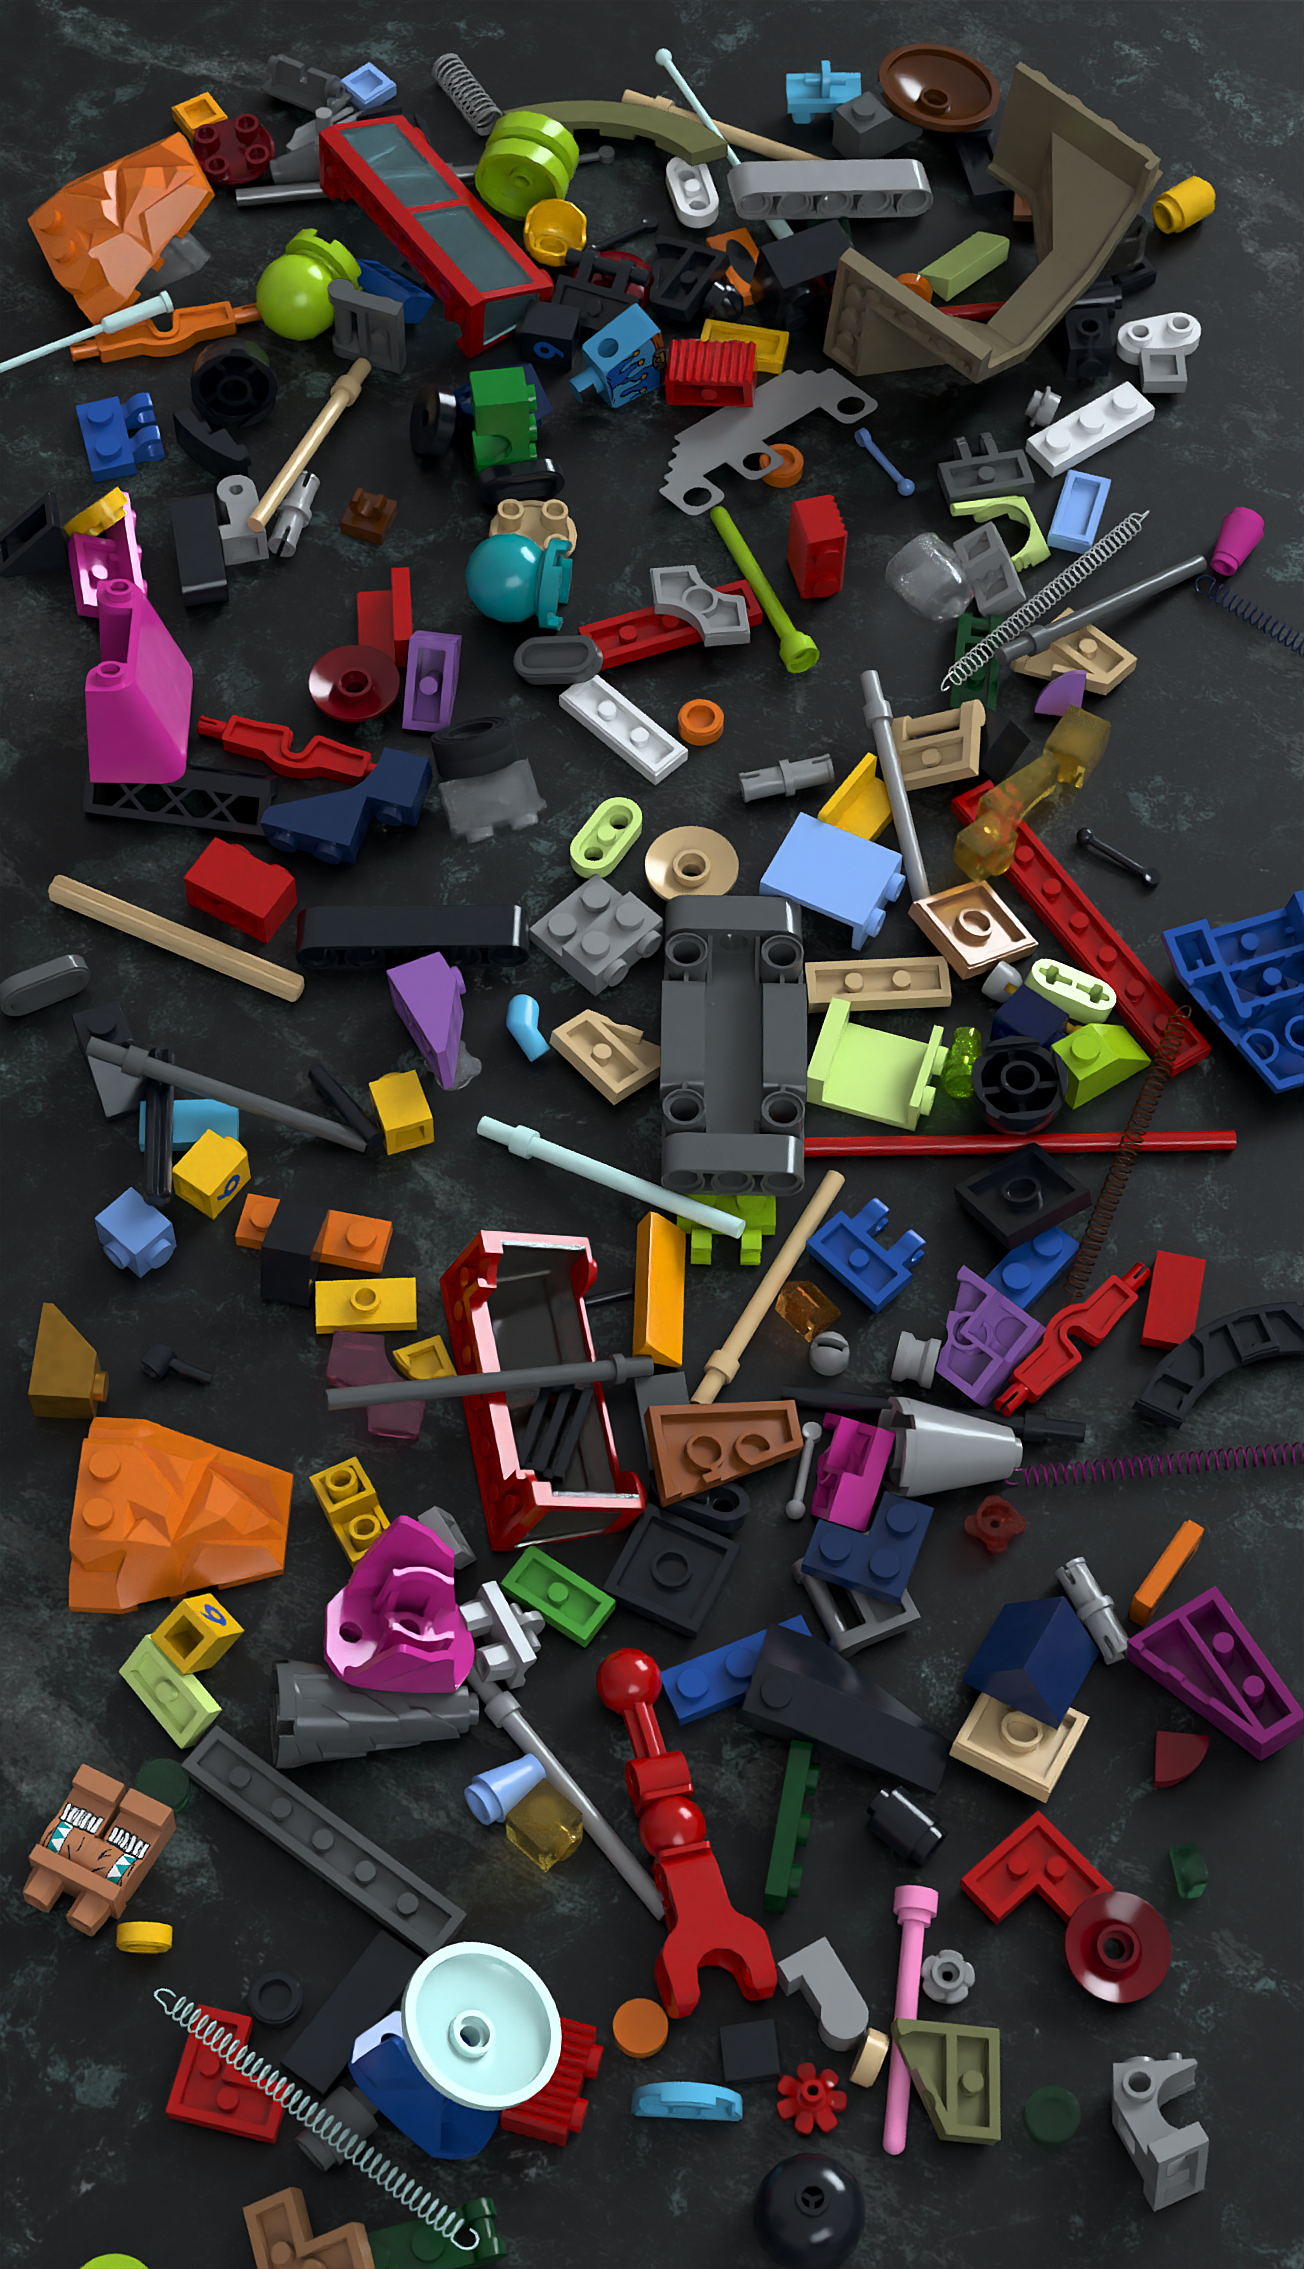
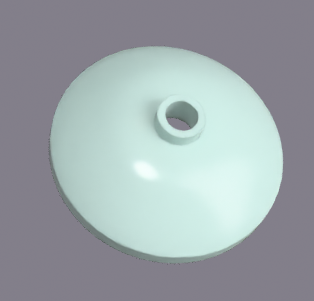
(498, 2008)

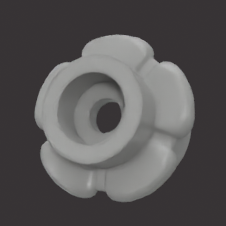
(1042, 407)
(940, 1989)

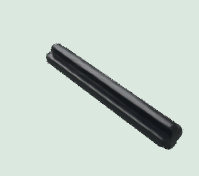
(158, 1136)

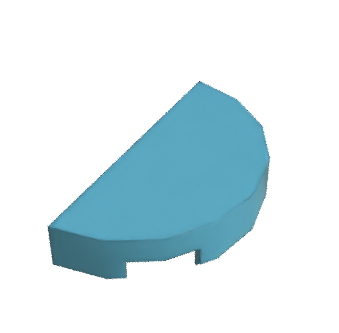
(687, 2101)

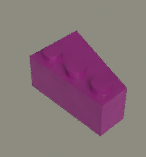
(1220, 1673)

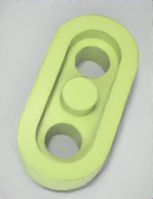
(602, 840)

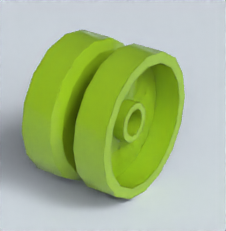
(525, 162)

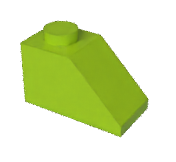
(1098, 1060)

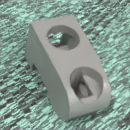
(236, 503)
(828, 1992)

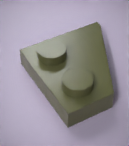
(955, 2076)

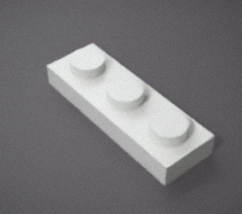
(1090, 429)

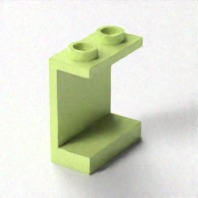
(873, 1070)

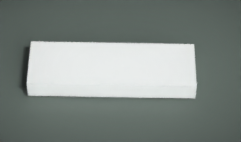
(624, 728)

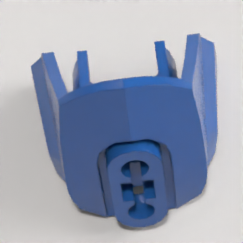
(399, 2090)

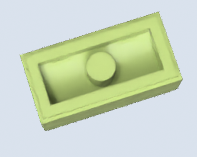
(966, 263)

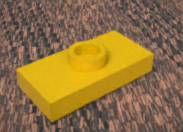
(366, 1305)

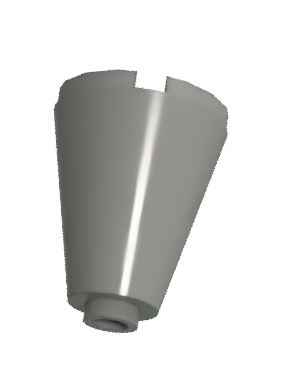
(943, 1449)

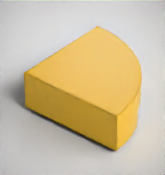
(424, 1360)

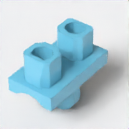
(820, 92)

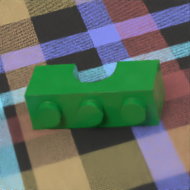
(502, 418)

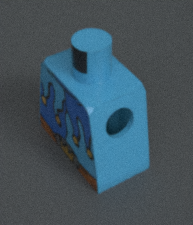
(622, 360)

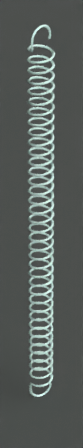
(317, 2119)

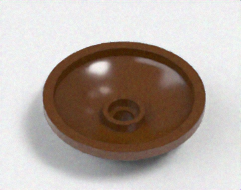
(938, 88)

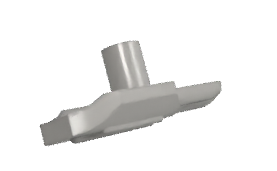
(324, 119)

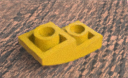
(350, 1507)

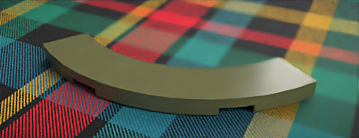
(625, 120)

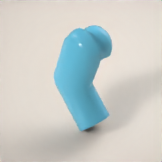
(523, 1024)

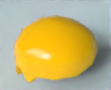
(552, 229)

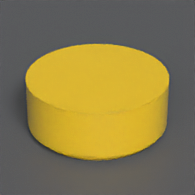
(144, 1937)

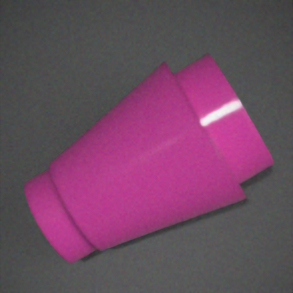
(1237, 538)

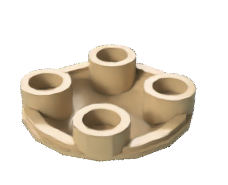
(535, 521)

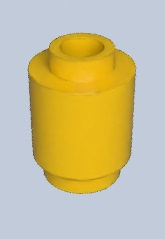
(1184, 205)

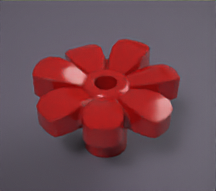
(810, 2108)

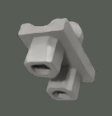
(507, 1635)

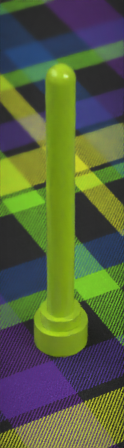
(797, 649)

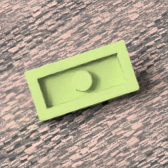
(172, 1697)

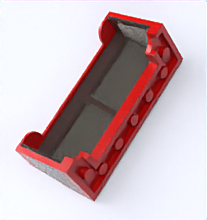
(522, 1306)

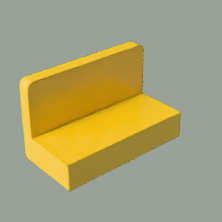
(860, 803)

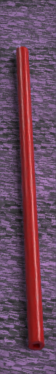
(1012, 1143)

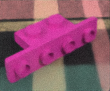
(104, 560)

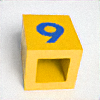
(401, 1111)
(211, 1173)
(197, 1633)

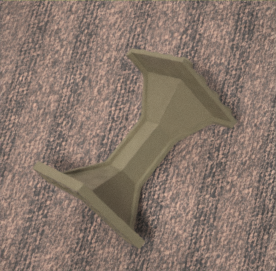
(1082, 194)

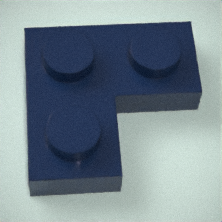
(872, 1563)

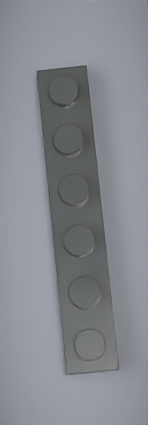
(324, 1843)

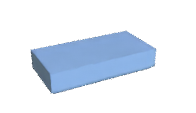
(1078, 512)

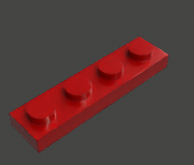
(648, 634)

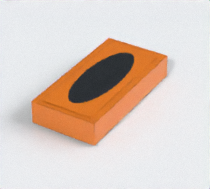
(743, 259)
(1165, 1573)

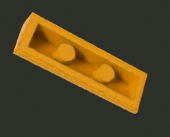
(659, 1291)

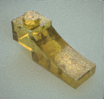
(990, 841)

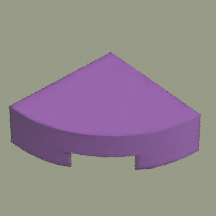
(1062, 693)

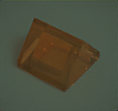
(806, 1308)

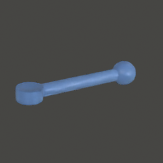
(905, 486)

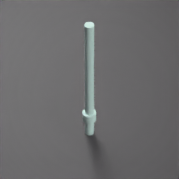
(528, 1143)

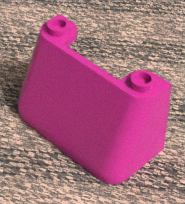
(137, 693)

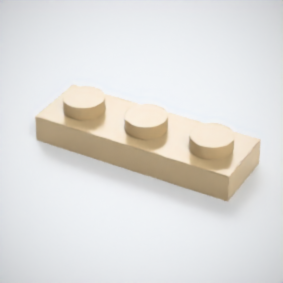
(879, 983)

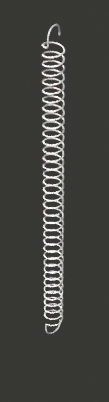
(1052, 596)

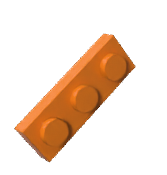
(348, 1240)

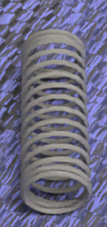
(480, 114)

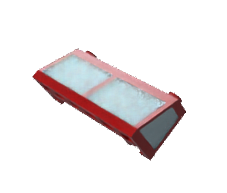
(433, 225)

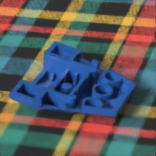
(1250, 985)

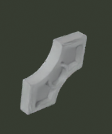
(715, 615)

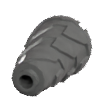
(329, 1719)

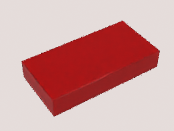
(1172, 1300)

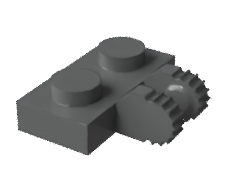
(986, 475)

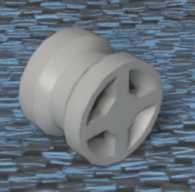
(916, 1360)

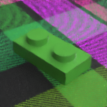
(559, 1595)

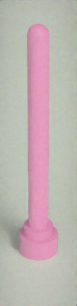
(915, 1910)

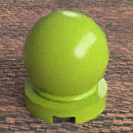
(294, 287)

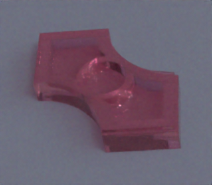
(362, 1361)

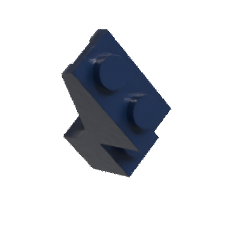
(336, 822)

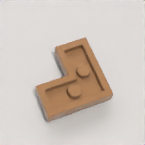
(285, 2239)

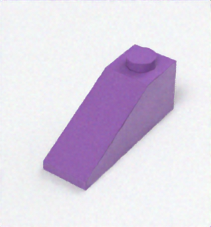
(431, 1008)

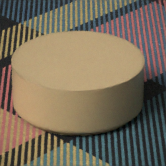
(869, 2058)

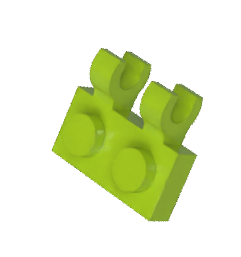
(759, 1219)

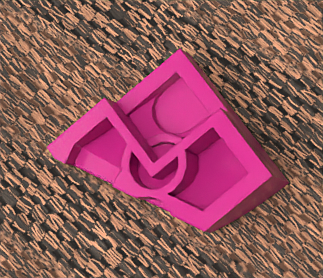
(850, 1471)

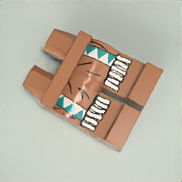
(97, 1849)

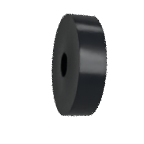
(433, 419)

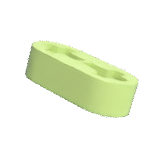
(1072, 991)

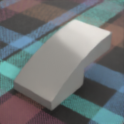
(990, 570)

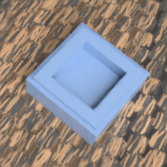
(369, 87)

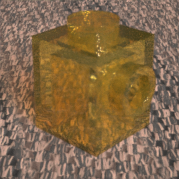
(545, 1826)

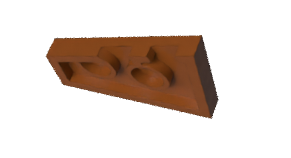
(717, 1443)

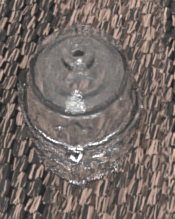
(930, 579)

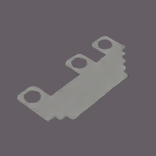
(739, 431)

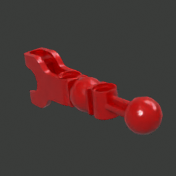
(673, 1831)

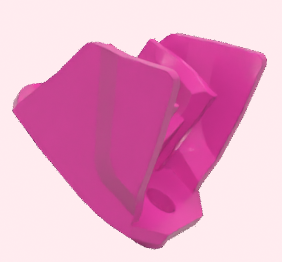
(400, 1617)

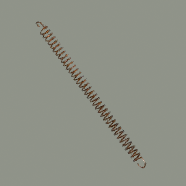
(1124, 1142)

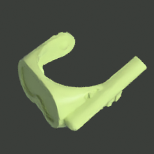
(1018, 510)

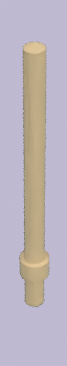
(730, 134)
(342, 395)
(724, 1362)

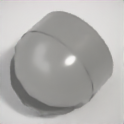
(829, 1360)

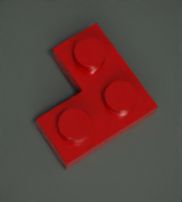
(1030, 1861)
(216, 2094)

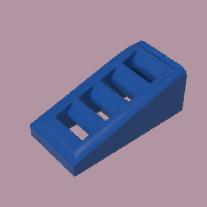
(384, 282)

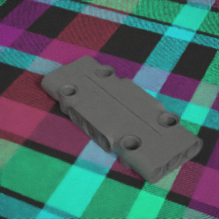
(736, 1062)

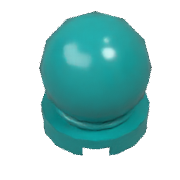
(516, 579)

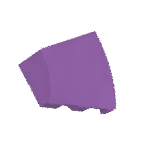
(984, 1339)

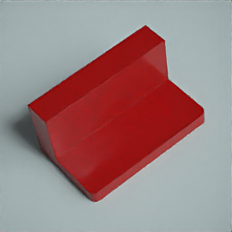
(387, 618)

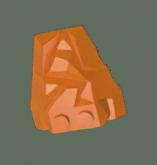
(118, 220)
(170, 1517)

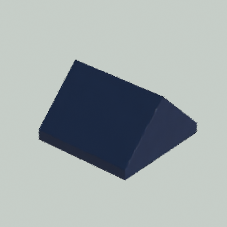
(1034, 1659)

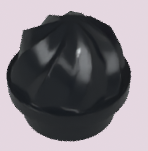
(723, 303)

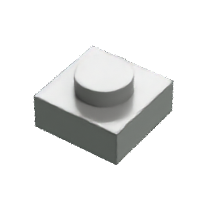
(1162, 370)

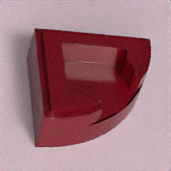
(1176, 1756)

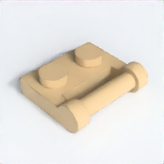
(940, 756)

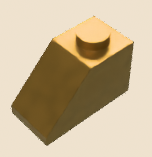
(65, 1371)

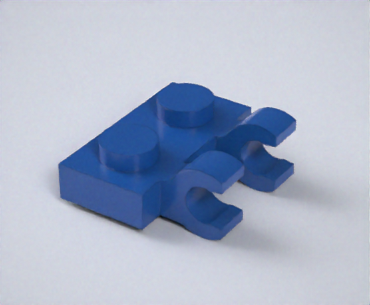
(107, 440)
(859, 1262)

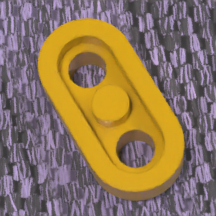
(98, 515)

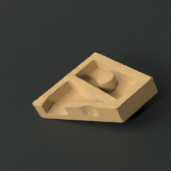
(1086, 650)
(608, 1054)

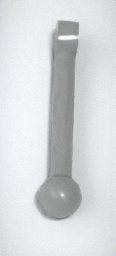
(811, 1435)

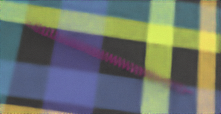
(1074, 1470)

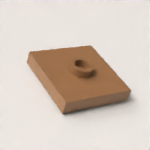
(972, 928)

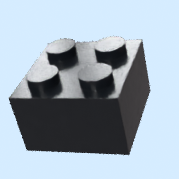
(798, 276)

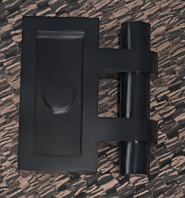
(598, 303)

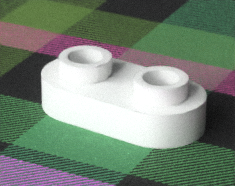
(692, 193)
(1161, 331)

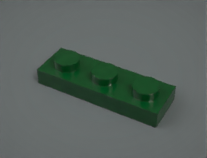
(791, 1827)

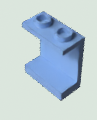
(835, 875)

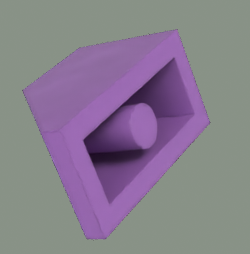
(431, 680)

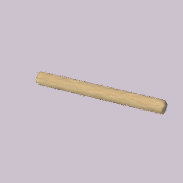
(176, 938)

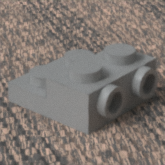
(598, 934)

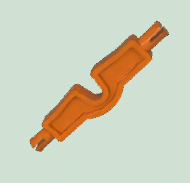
(188, 328)

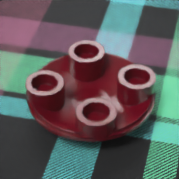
(233, 150)

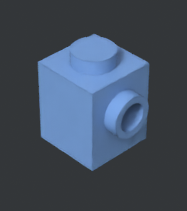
(135, 1234)

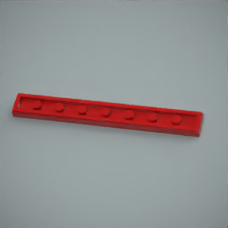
(1092, 941)

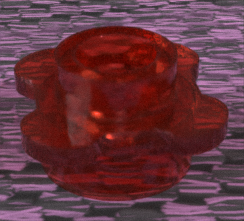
(998, 1510)

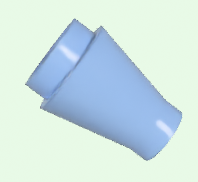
(502, 1788)

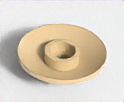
(691, 851)

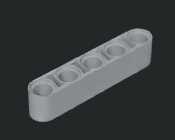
(829, 189)

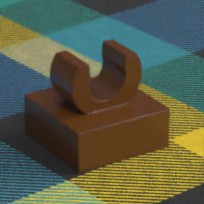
(369, 517)

